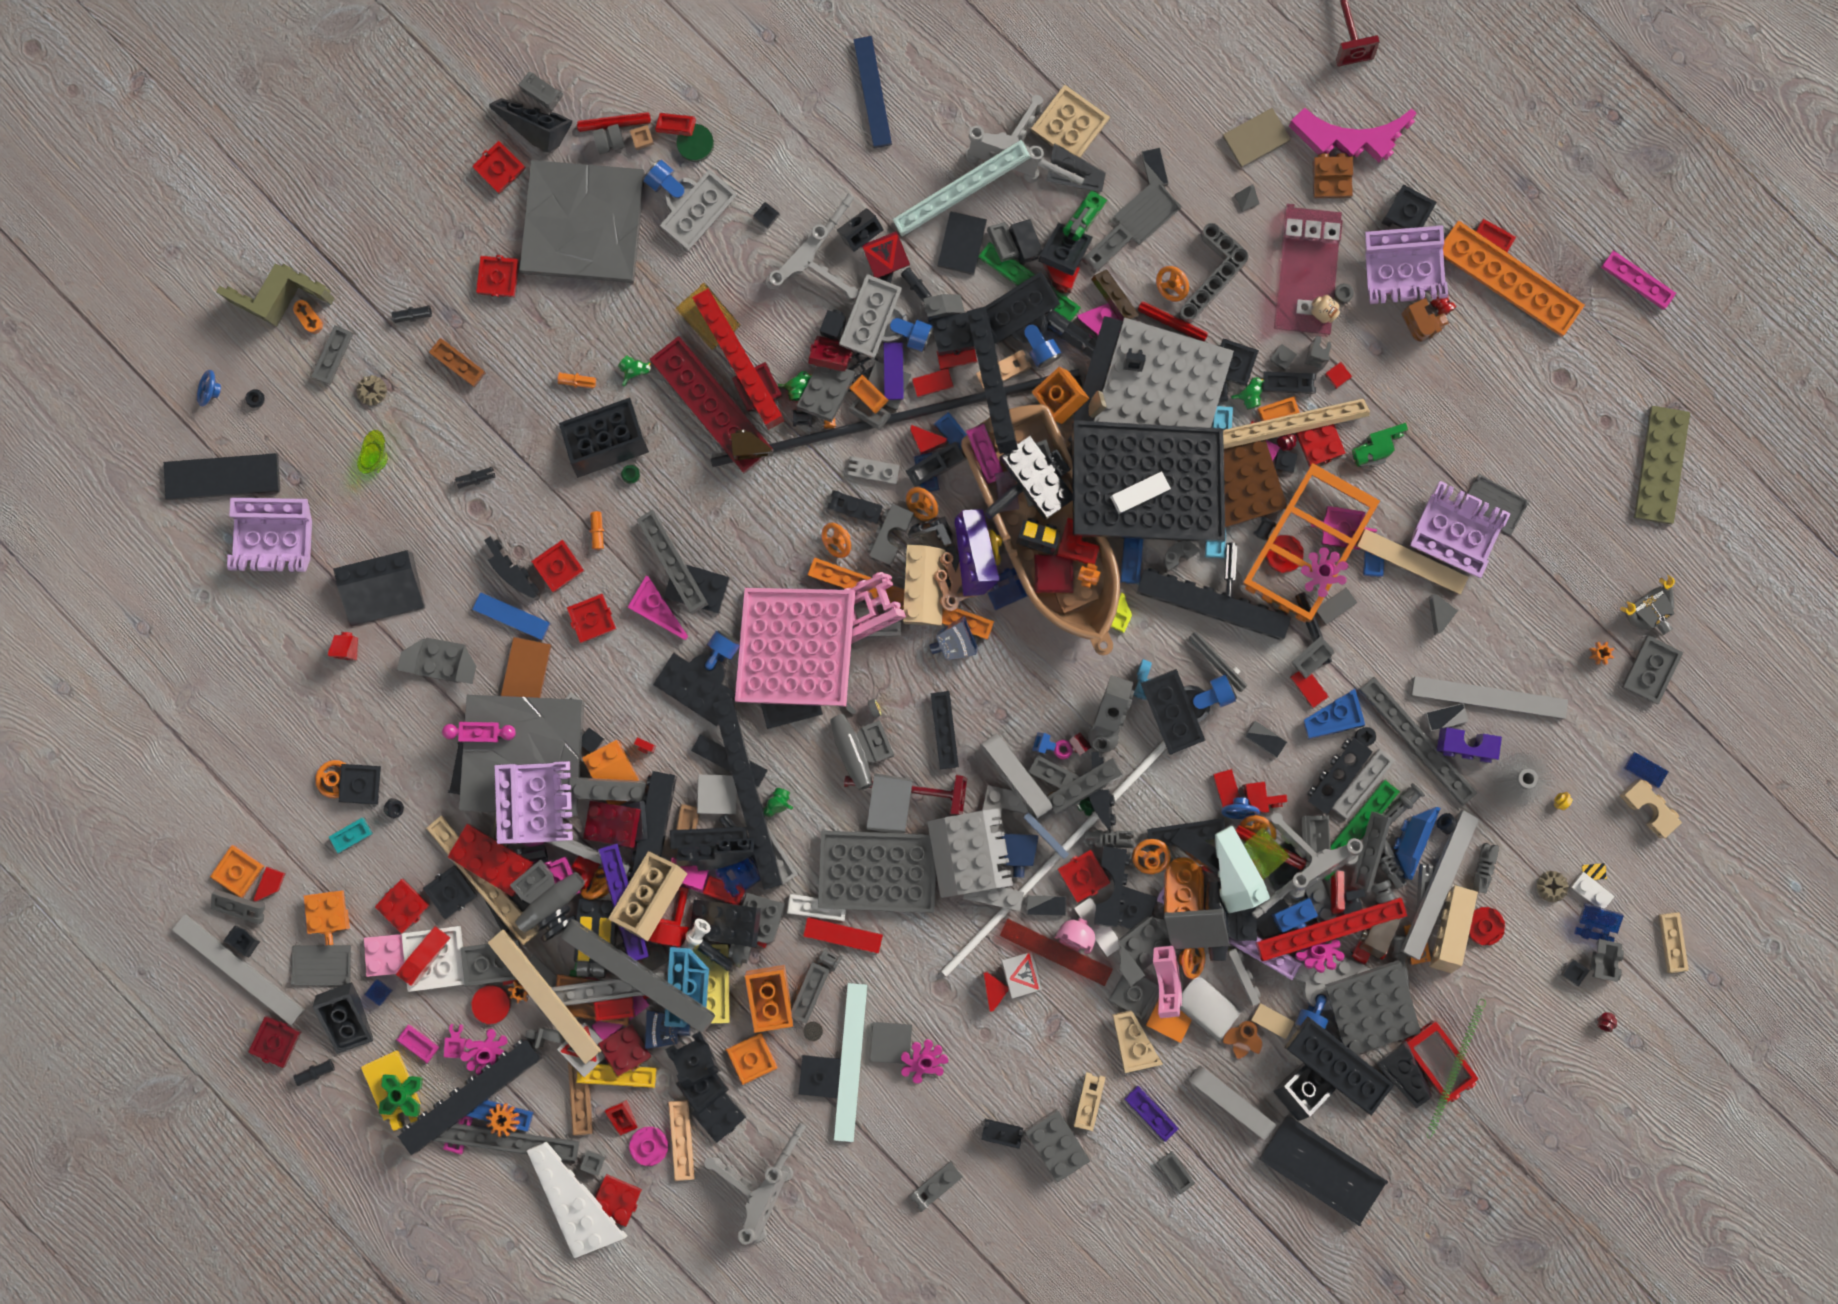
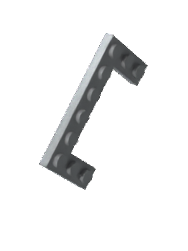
(1000, 897)

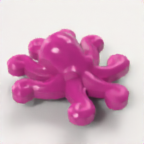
(1324, 571)
(1319, 954)
(483, 1051)
(923, 1060)

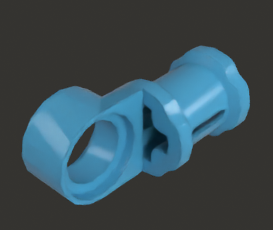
(1142, 673)

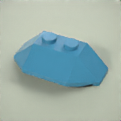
(689, 976)

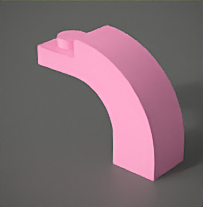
(1169, 981)

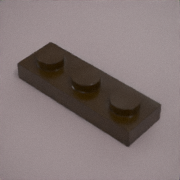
(1114, 295)

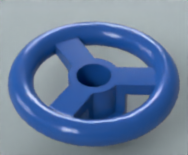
(207, 389)
(1239, 809)

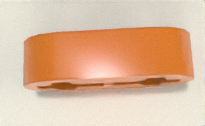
(310, 314)

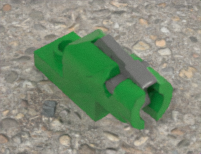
(1085, 215)
(1378, 447)

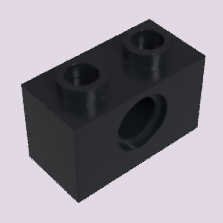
(860, 229)

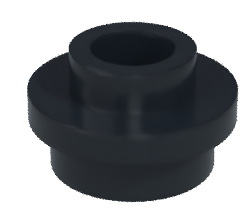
(251, 394)

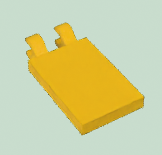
(373, 1073)

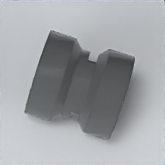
(1383, 896)

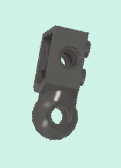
(1111, 714)
(768, 927)

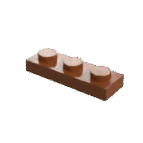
(457, 362)

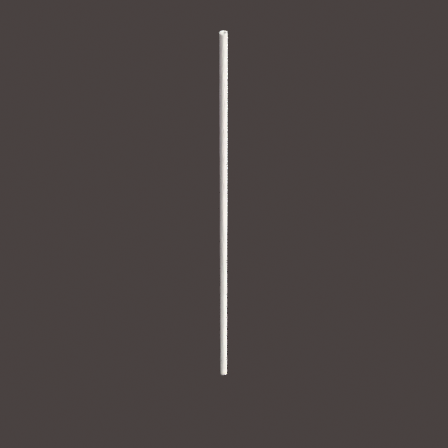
(1055, 858)

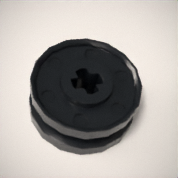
(554, 923)

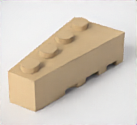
(1454, 929)

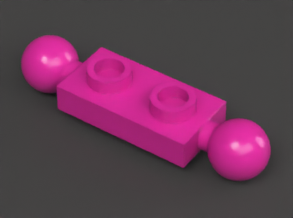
(478, 732)

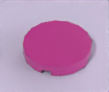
(648, 1146)

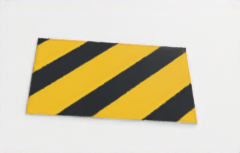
(1595, 871)

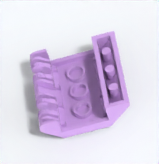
(1405, 264)
(1457, 530)
(270, 534)
(532, 803)

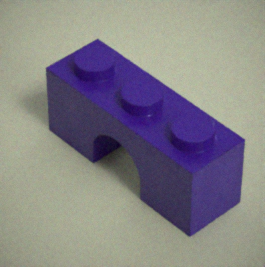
(1452, 742)

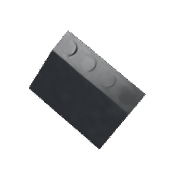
(603, 437)
(379, 587)

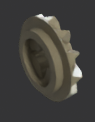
(379, 387)
(1545, 892)

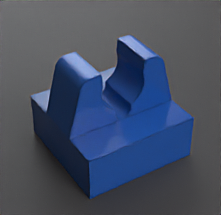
(1042, 743)

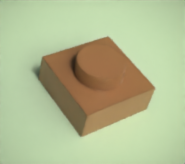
(641, 137)

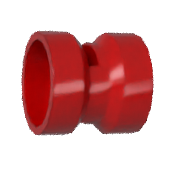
(1443, 305)

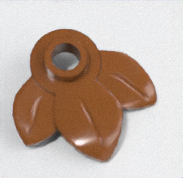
(1243, 1042)

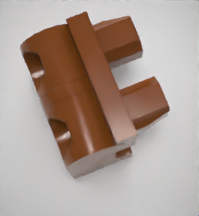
(1420, 323)

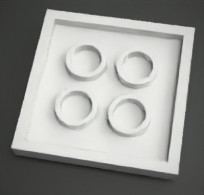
(446, 968)

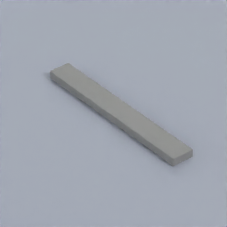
(1489, 697)
(1439, 885)
(238, 969)

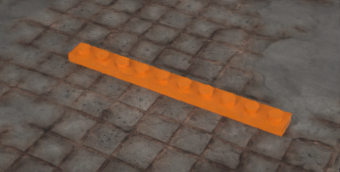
(846, 579)

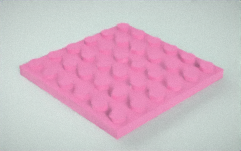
(795, 646)

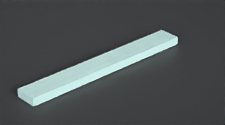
(961, 188)
(850, 1062)

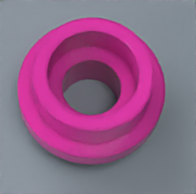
(1067, 744)

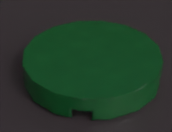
(697, 146)

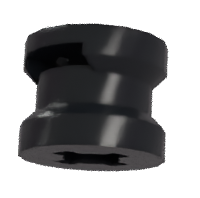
(1362, 736)

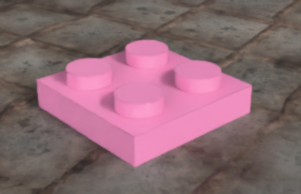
(383, 955)

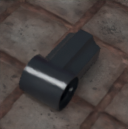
(534, 854)

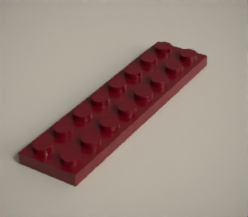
(704, 397)

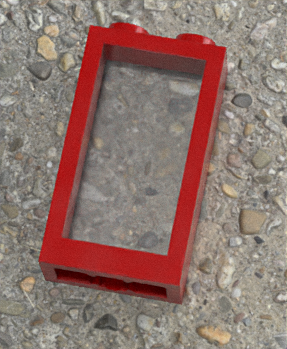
(1436, 1057)

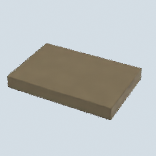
(1256, 137)

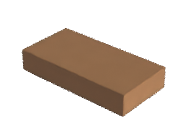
(687, 817)

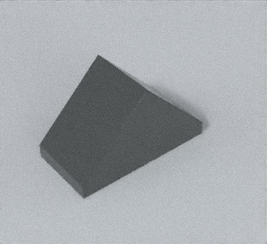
(1441, 613)

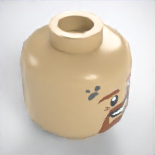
(1325, 309)

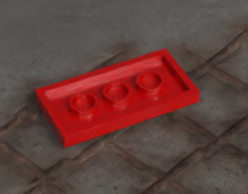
(488, 859)

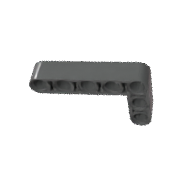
(1217, 276)

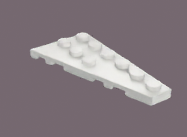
(575, 1208)

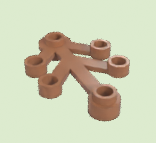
(956, 582)

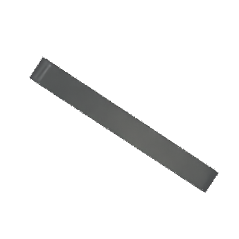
(638, 975)

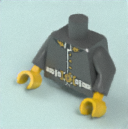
(1653, 608)

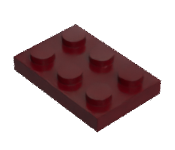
(611, 824)

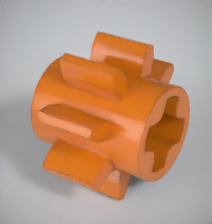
(1089, 575)
(1597, 656)
(519, 996)

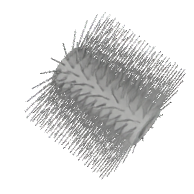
(1521, 779)

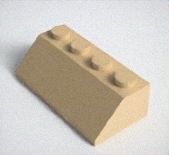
(921, 589)
(648, 896)

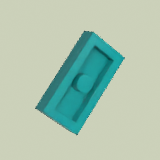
(350, 835)

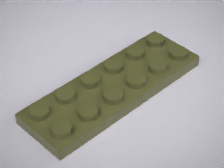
(1662, 465)

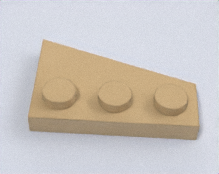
(1134, 1045)

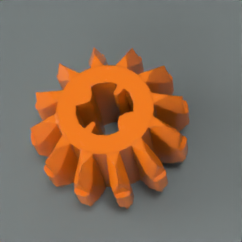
(508, 1125)

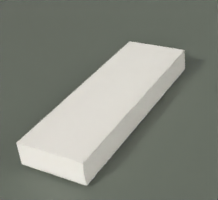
(1140, 492)
(809, 907)
(1103, 935)

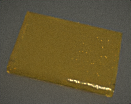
(695, 320)

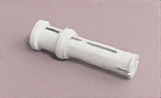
(695, 936)

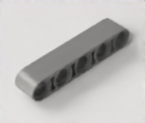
(1016, 776)
(1232, 1102)

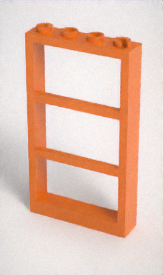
(1342, 486)

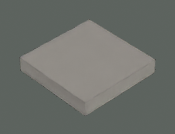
(716, 794)

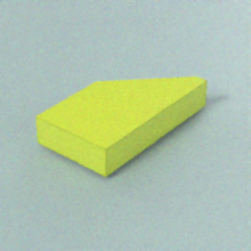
(1122, 615)

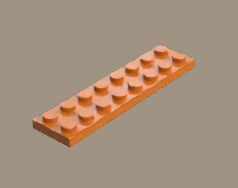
(1511, 279)

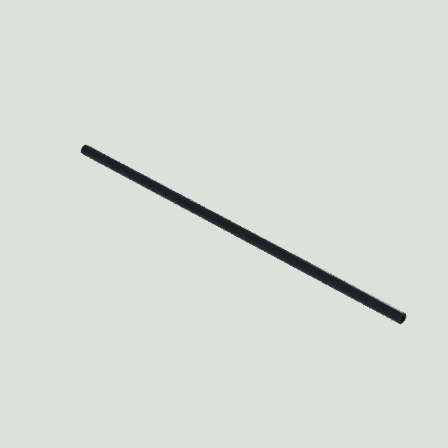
(896, 417)

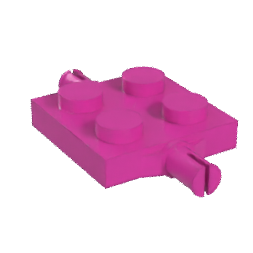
(1344, 521)

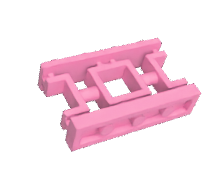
(873, 622)

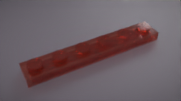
(1056, 952)

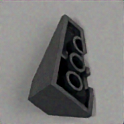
(537, 128)

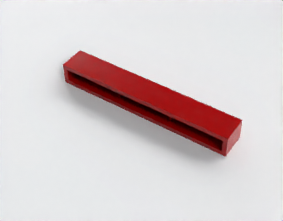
(738, 359)

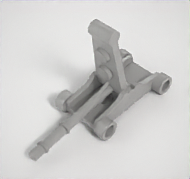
(988, 145)
(804, 256)
(1319, 864)
(764, 1197)

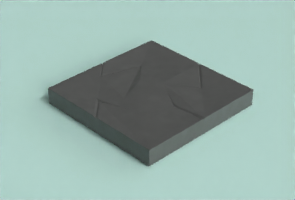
(582, 221)
(545, 733)

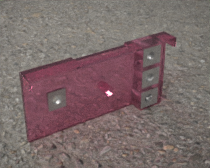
(1306, 267)

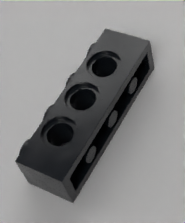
(1350, 746)

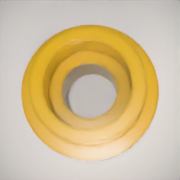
(1562, 801)

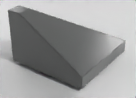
(1247, 198)

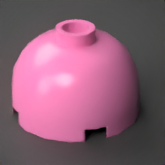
(1077, 935)

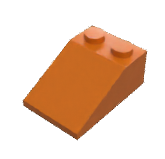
(610, 763)
(769, 998)

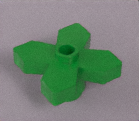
(407, 1103)

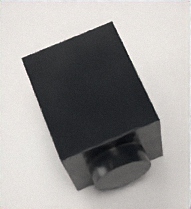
(833, 324)

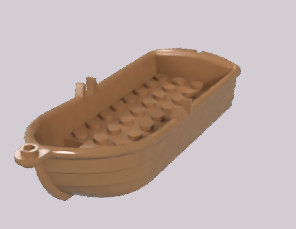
(1087, 610)

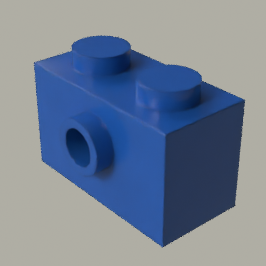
(1294, 915)

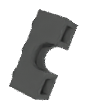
(895, 519)

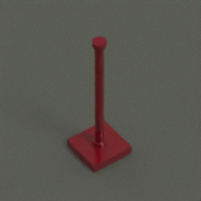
(1357, 49)
(957, 794)

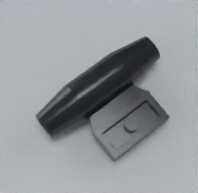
(1239, 924)

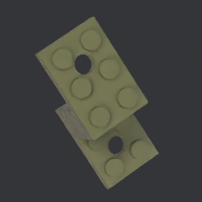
(276, 294)

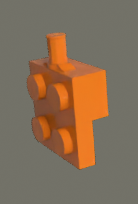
(326, 914)

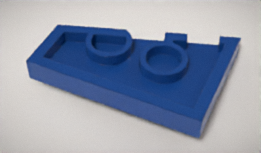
(1337, 717)

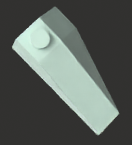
(1240, 880)

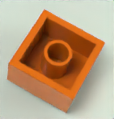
(1060, 394)

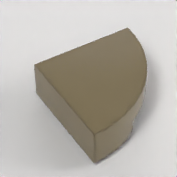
(1097, 404)

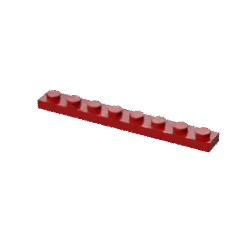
(1330, 929)

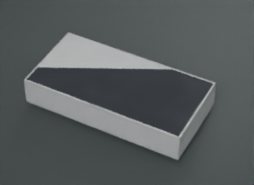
(1446, 717)

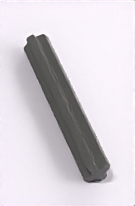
(1217, 661)

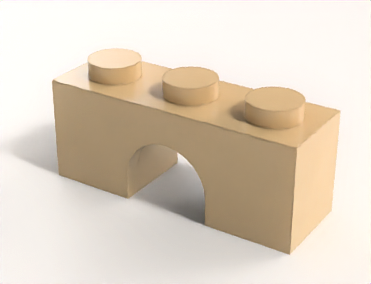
(1664, 819)

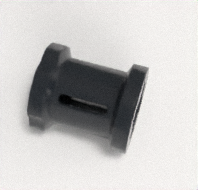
(801, 418)
(1264, 528)

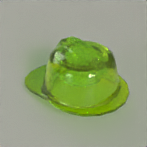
(372, 455)

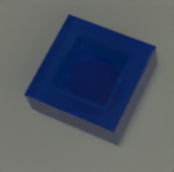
(378, 992)

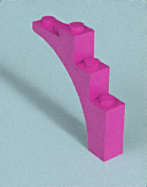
(1325, 137)

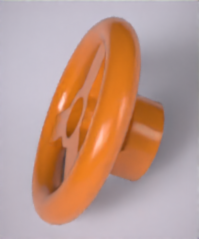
(1176, 280)
(924, 503)
(839, 538)
(327, 779)
(1259, 822)
(1152, 865)
(598, 889)
(1189, 959)

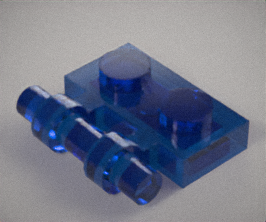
(1009, 593)
(744, 873)
(1599, 918)

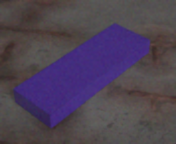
(893, 371)
(1151, 1113)

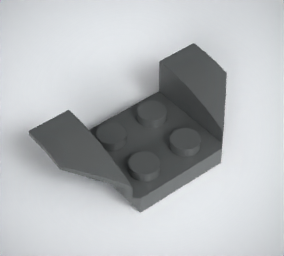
(438, 660)
(1138, 947)

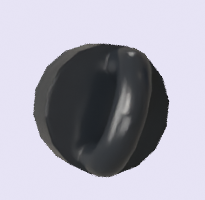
(393, 808)
(1447, 823)

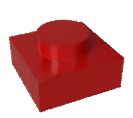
(644, 746)

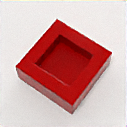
(1338, 375)

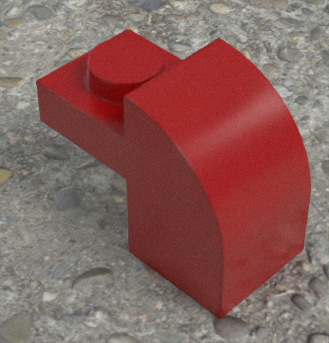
(1257, 797)
(669, 934)

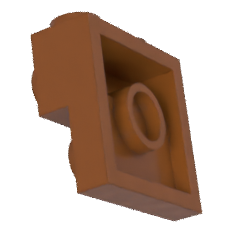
(1332, 176)

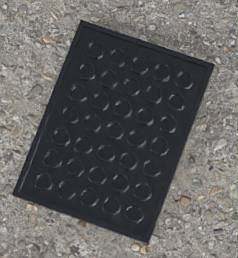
(1119, 455)

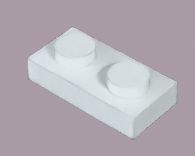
(1591, 891)

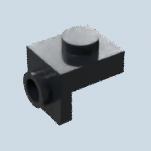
(242, 940)

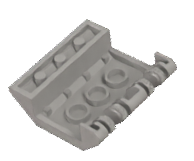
(968, 853)

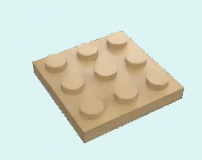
(1070, 122)

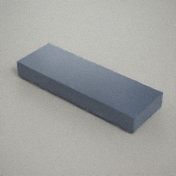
(1045, 835)

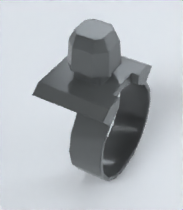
(540, 1035)

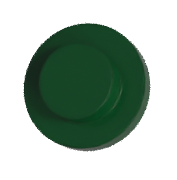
(630, 474)

